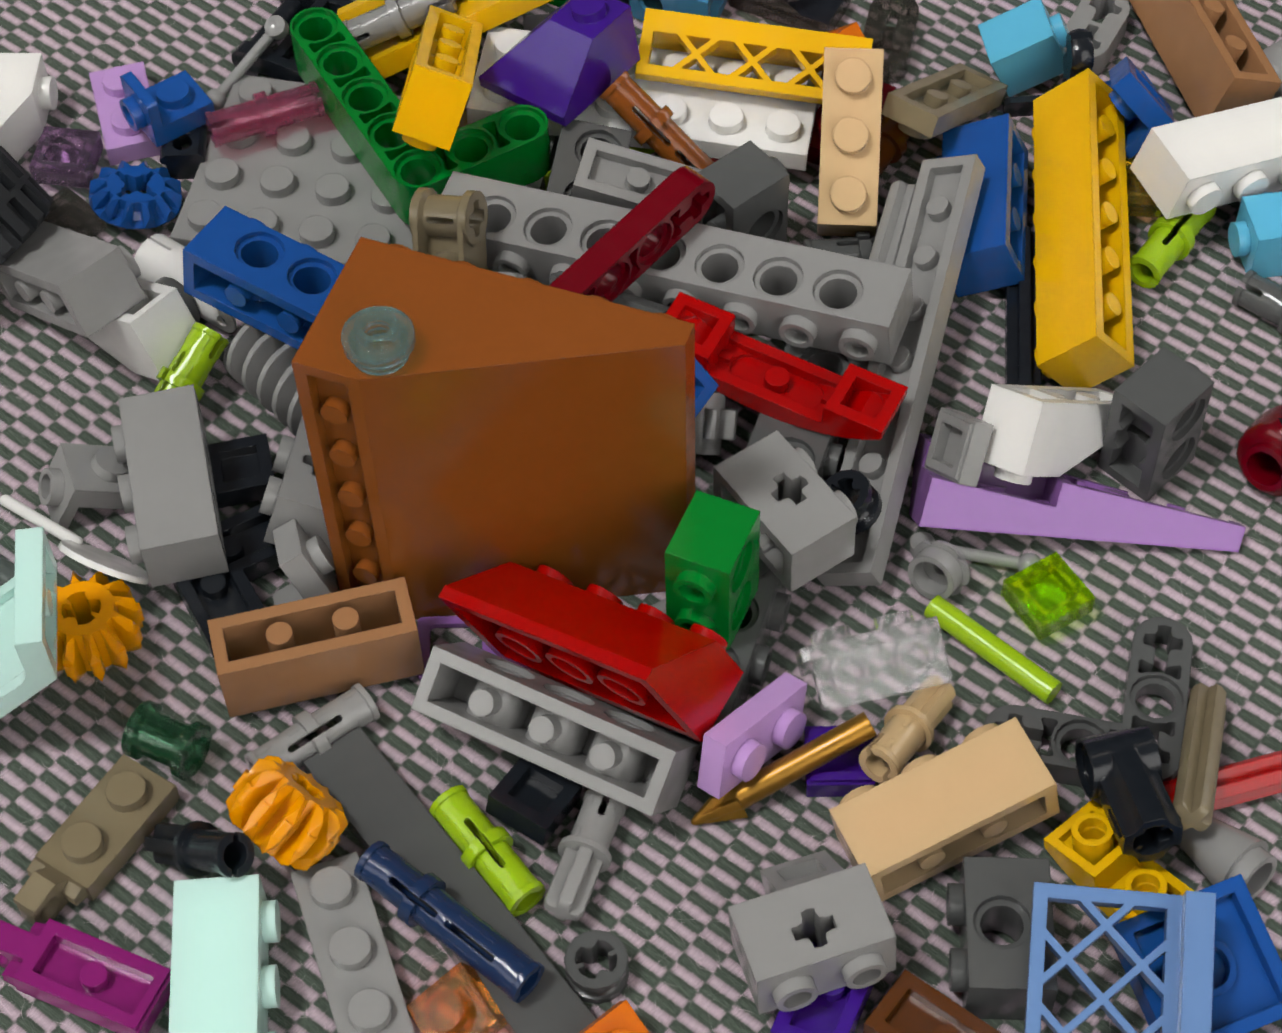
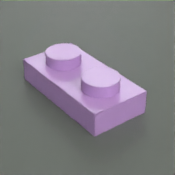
(119, 138)
(752, 735)

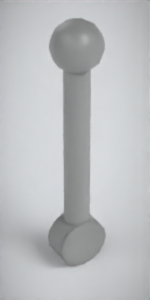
(276, 29)
(981, 555)

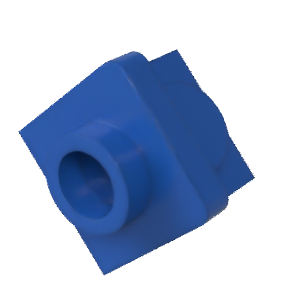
(1137, 97)
(165, 108)

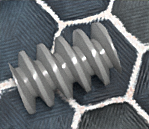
(265, 372)

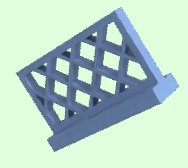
(1186, 953)

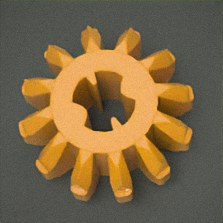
(96, 625)
(286, 813)

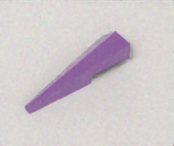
(1060, 509)

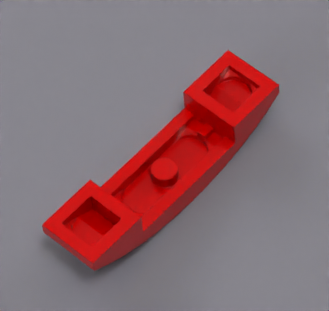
(784, 385)

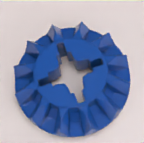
(136, 209)

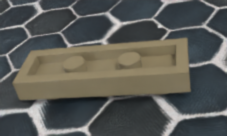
(943, 101)

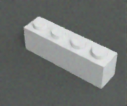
(1212, 159)

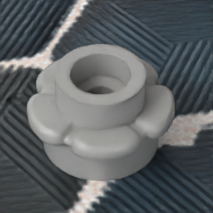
(938, 569)

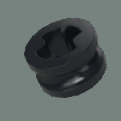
(868, 503)

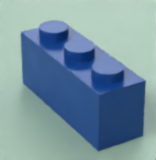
(998, 229)

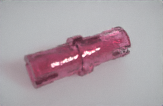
(264, 114)

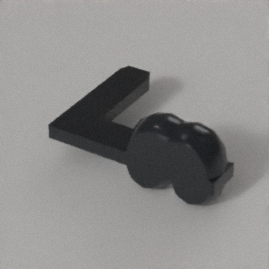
(1076, 59)

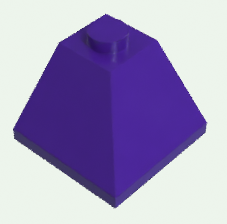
(567, 59)

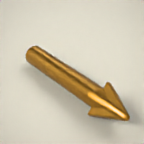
(786, 770)

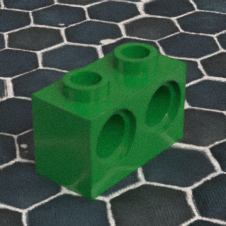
(713, 565)

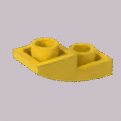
(1092, 858)

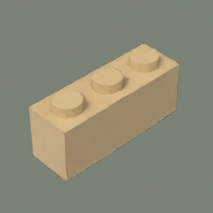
(850, 141)
(946, 807)

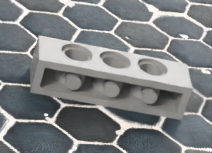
(556, 727)

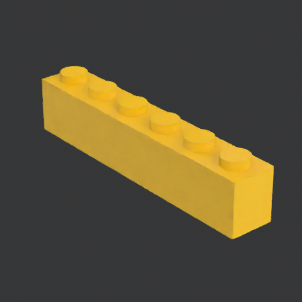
(1081, 235)

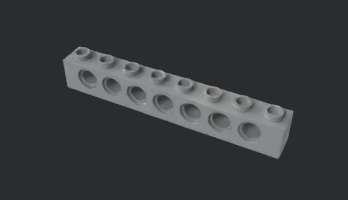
(769, 284)

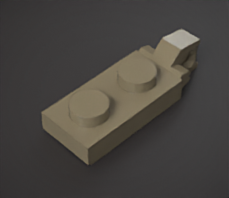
(95, 840)

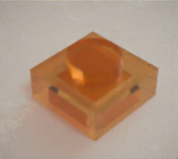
(457, 1005)

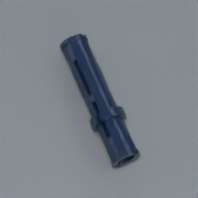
(389, 873)

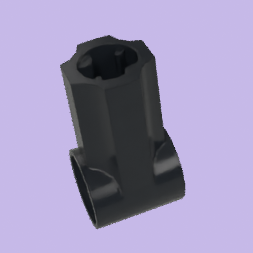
(1126, 776)

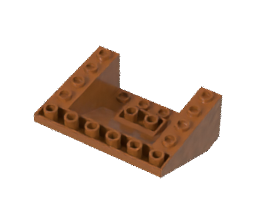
(510, 434)

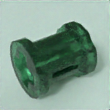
(166, 740)

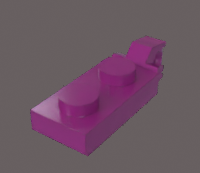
(84, 975)

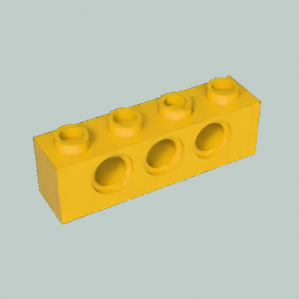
(438, 80)

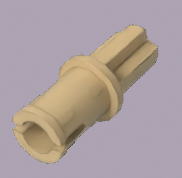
(906, 731)

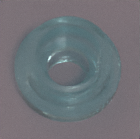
(378, 339)

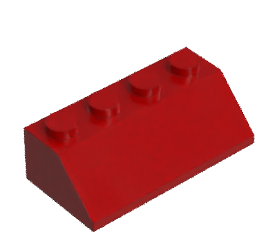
(599, 644)

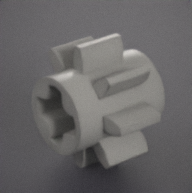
(713, 425)

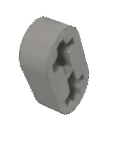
(1105, 34)

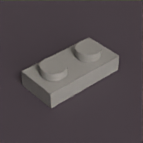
(619, 174)

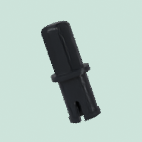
(201, 849)

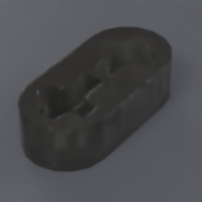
(897, 39)

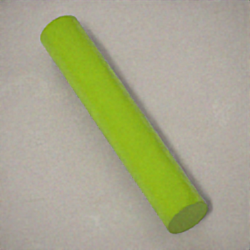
(993, 650)

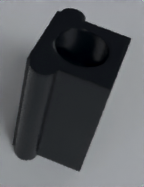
(185, 163)

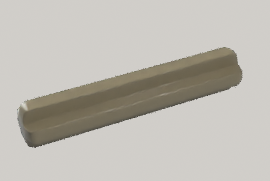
(1200, 756)

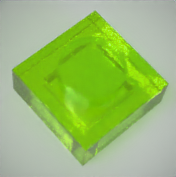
(1048, 595)

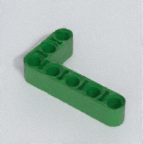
(363, 108)

